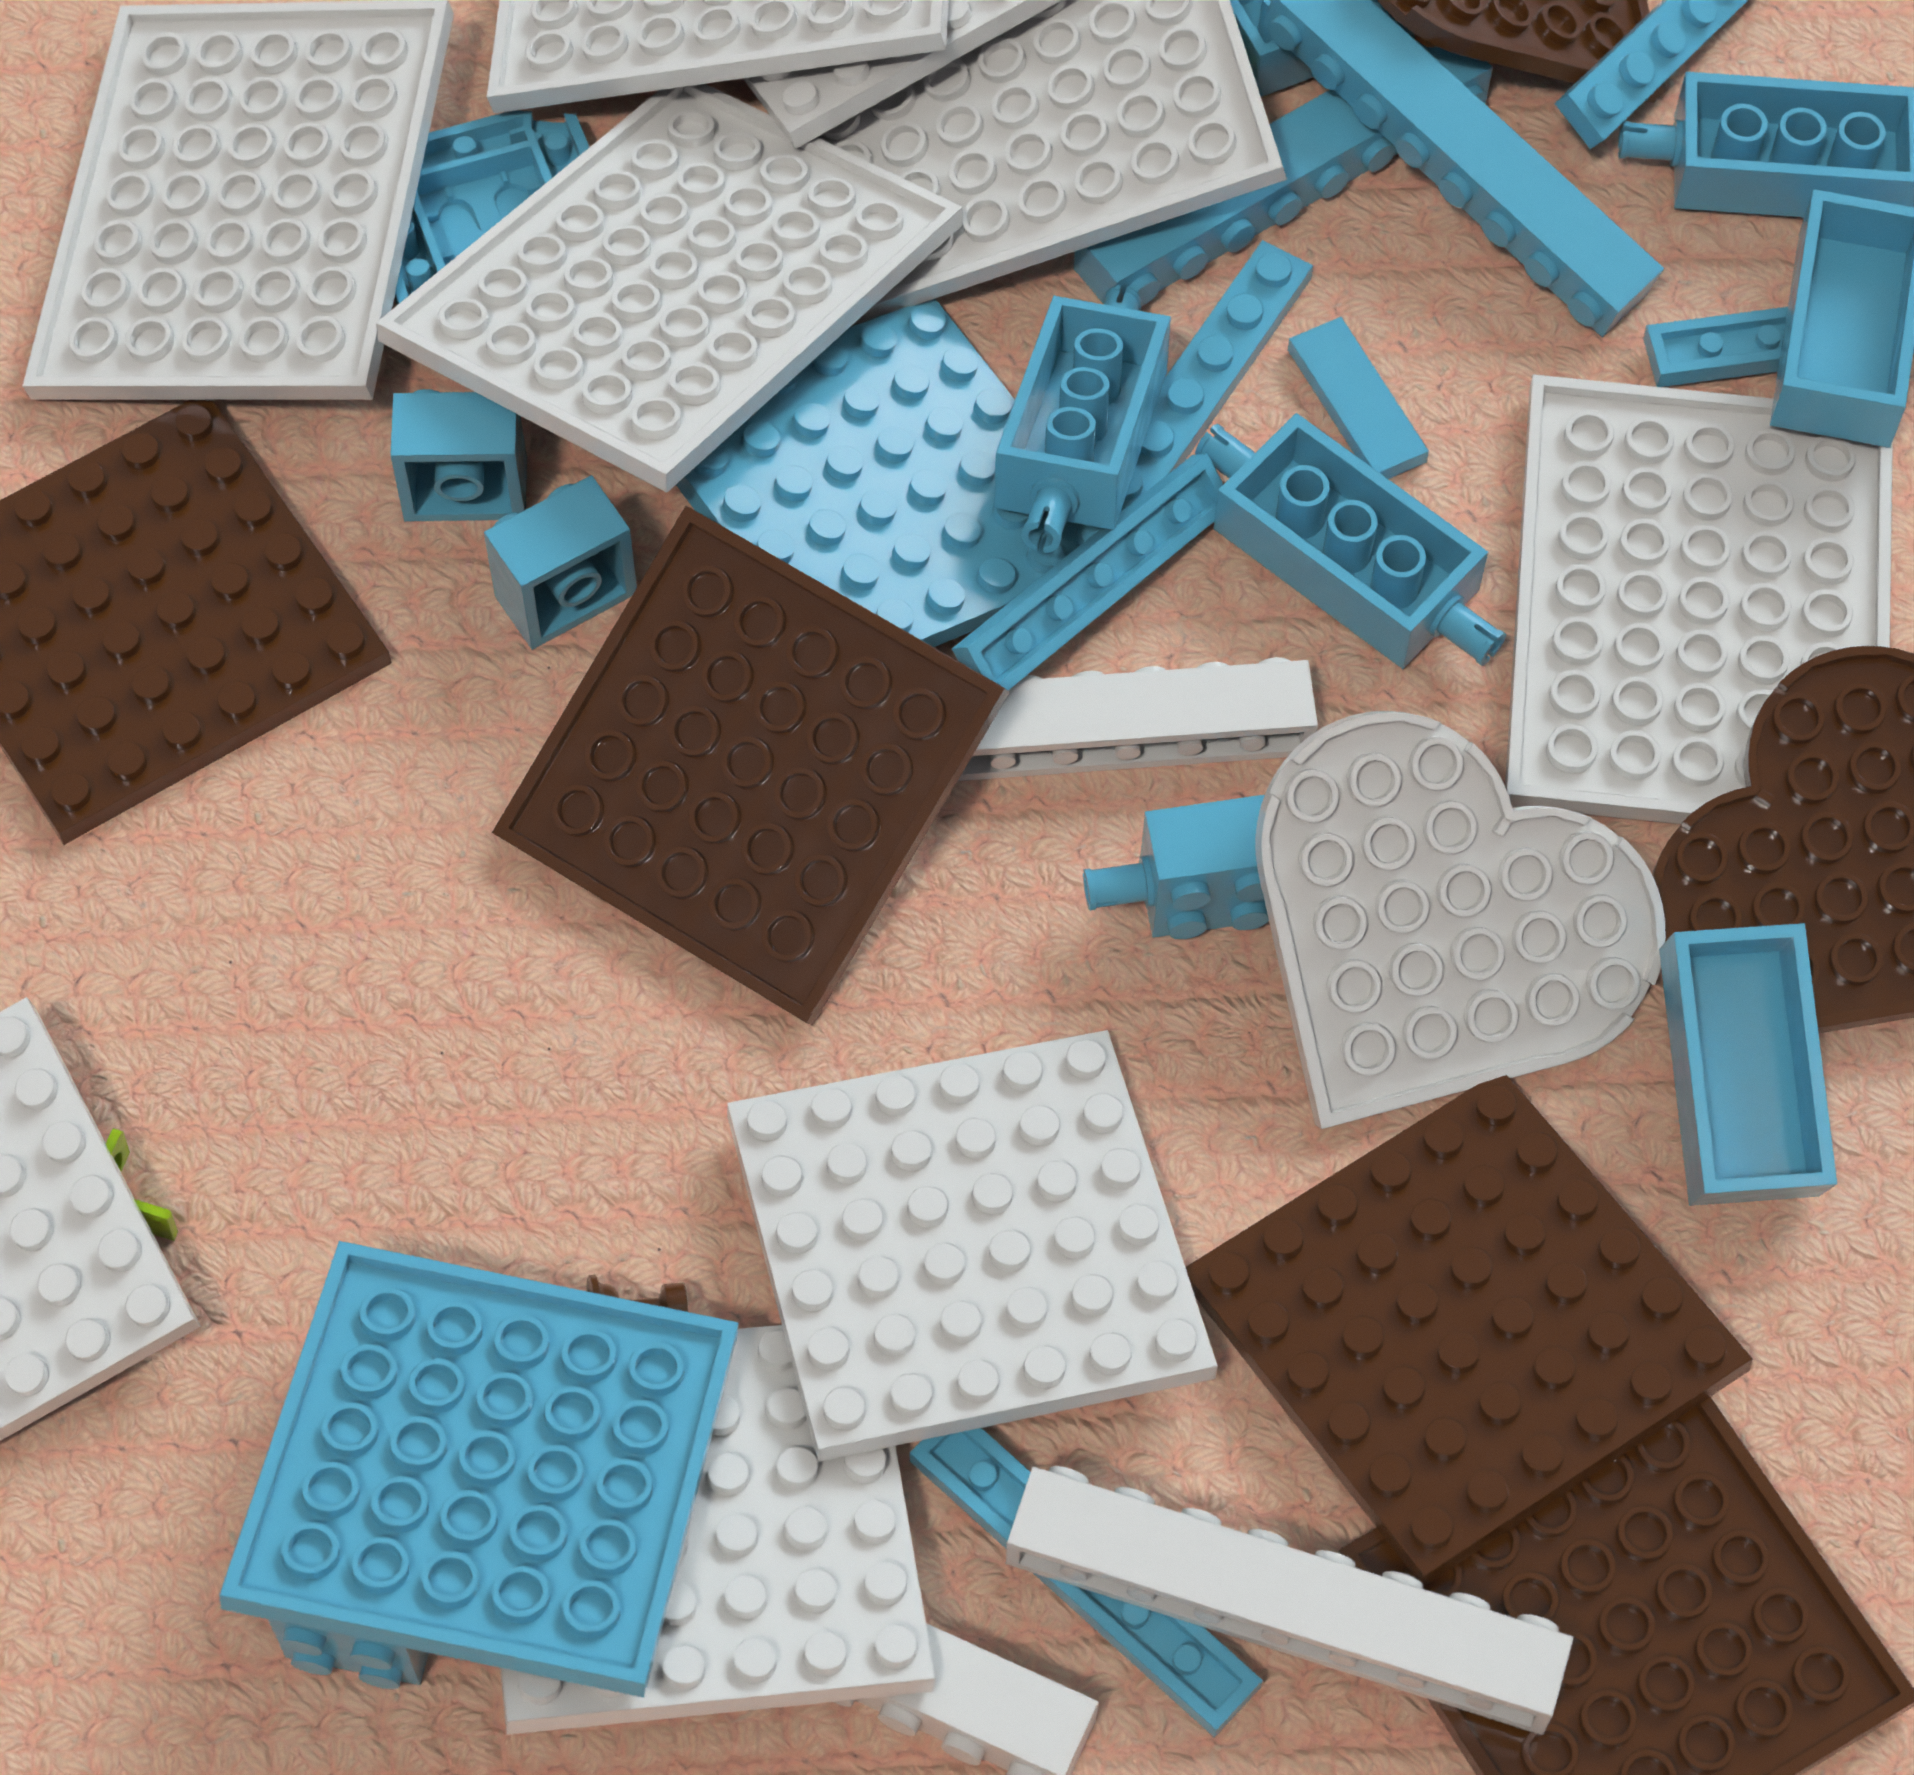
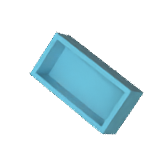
(1848, 321)
(1747, 1064)

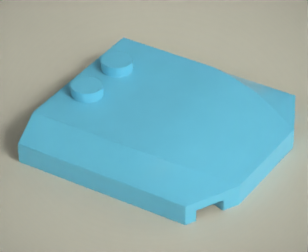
(471, 168)

